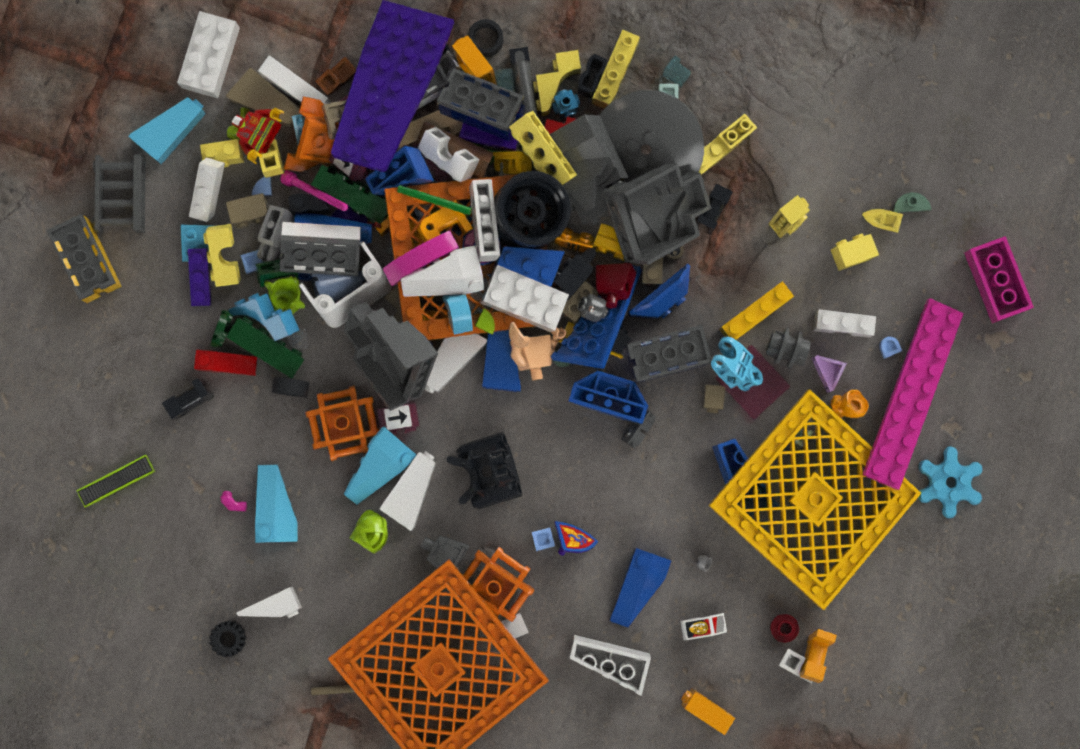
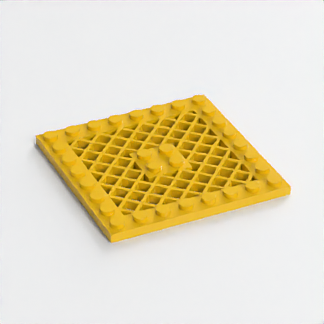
(813, 499)

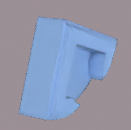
(263, 186)

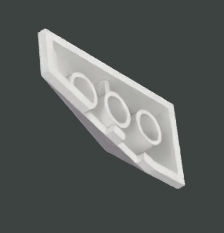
(450, 276)

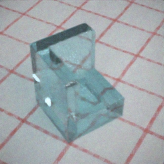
(676, 72)

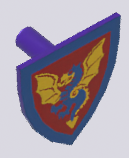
(573, 539)

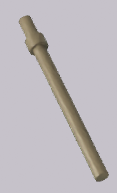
(347, 689)

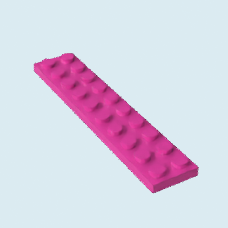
(913, 394)

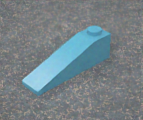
(383, 462)
(274, 512)

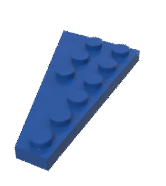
(593, 341)

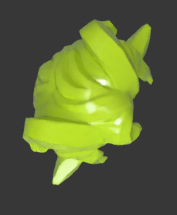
(285, 294)

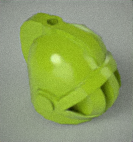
(370, 531)

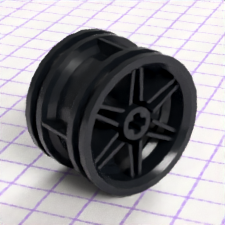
(548, 191)

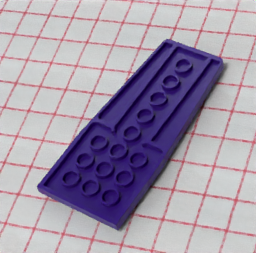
(389, 83)

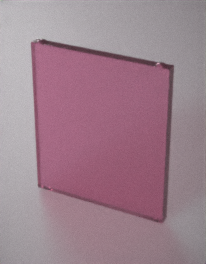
(761, 396)

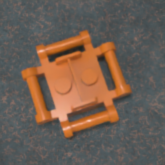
(342, 423)
(497, 584)

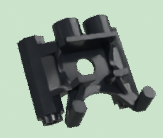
(504, 481)

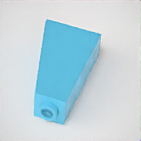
(169, 129)

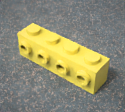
(790, 216)

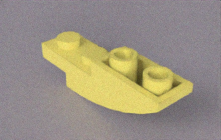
(726, 142)

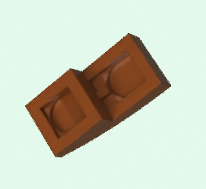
(337, 76)

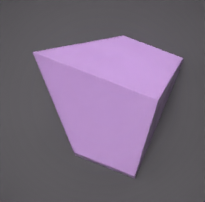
(828, 371)

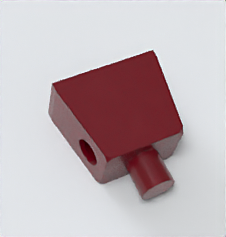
(614, 282)

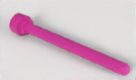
(290, 179)

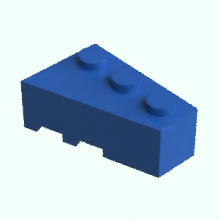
(405, 169)
(531, 263)

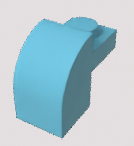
(458, 313)

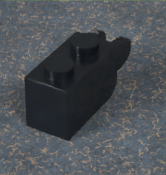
(575, 273)

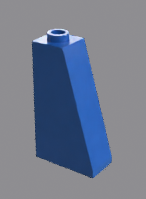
(499, 367)

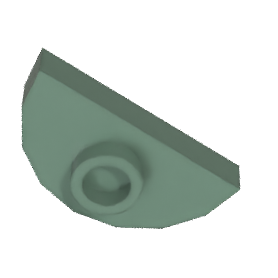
(911, 203)

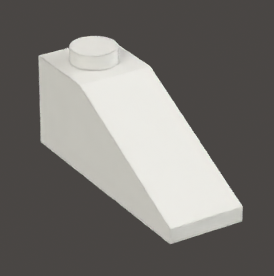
(277, 605)

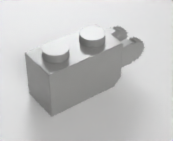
(271, 232)

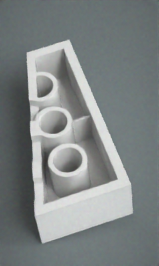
(615, 662)

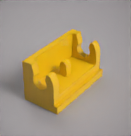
(513, 162)

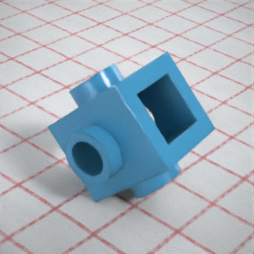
(565, 109)

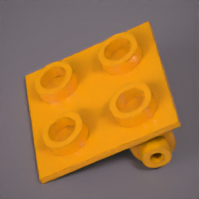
(568, 236)

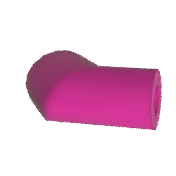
(231, 504)

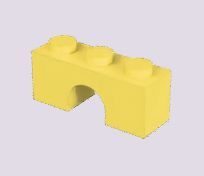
(223, 271)

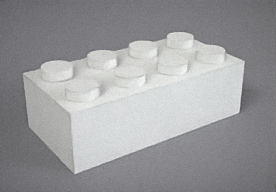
(208, 54)
(524, 298)

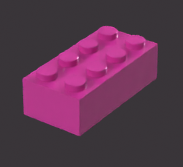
(998, 279)

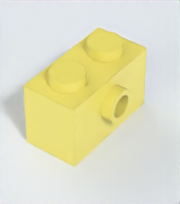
(224, 151)
(854, 252)

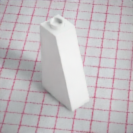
(288, 82)
(452, 358)
(409, 493)

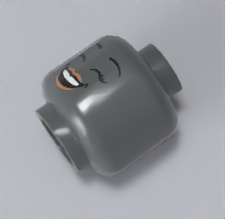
(592, 308)

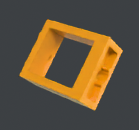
(472, 60)
(707, 711)

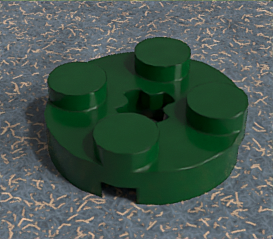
(219, 334)

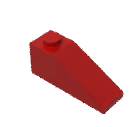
(225, 363)

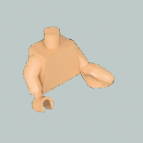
(533, 352)

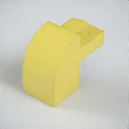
(271, 161)

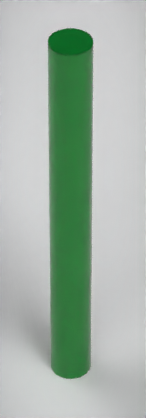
(434, 200)

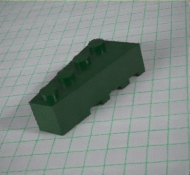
(353, 193)
(264, 347)

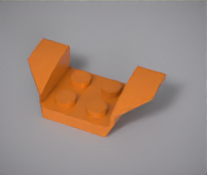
(314, 141)

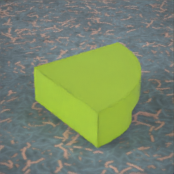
(486, 322)

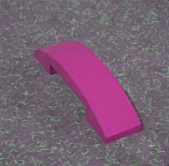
(420, 257)

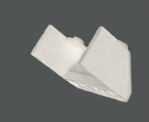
(374, 289)

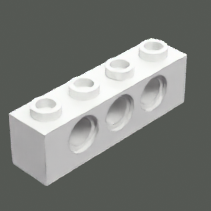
(484, 220)

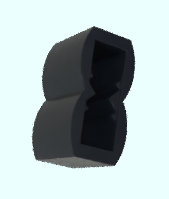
(589, 79)
(303, 203)

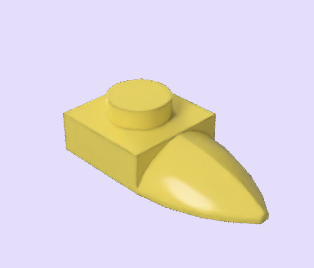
(884, 219)

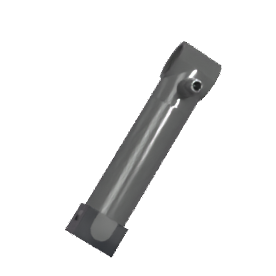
(523, 79)

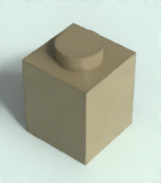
(713, 398)

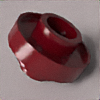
(784, 628)

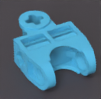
(736, 365)

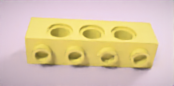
(615, 69)
(543, 140)

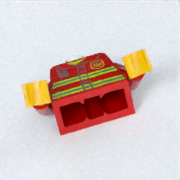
(257, 131)

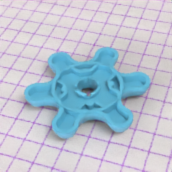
(937, 482)

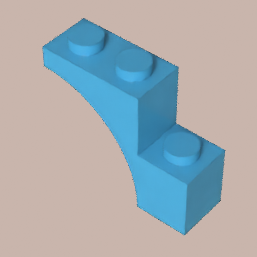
(260, 308)

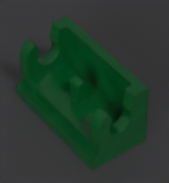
(271, 270)

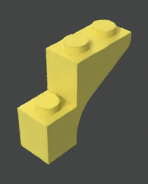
(548, 84)

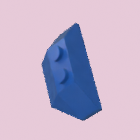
(664, 297)
(610, 396)

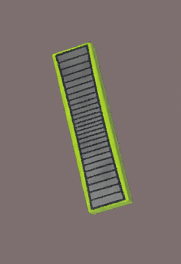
(115, 481)

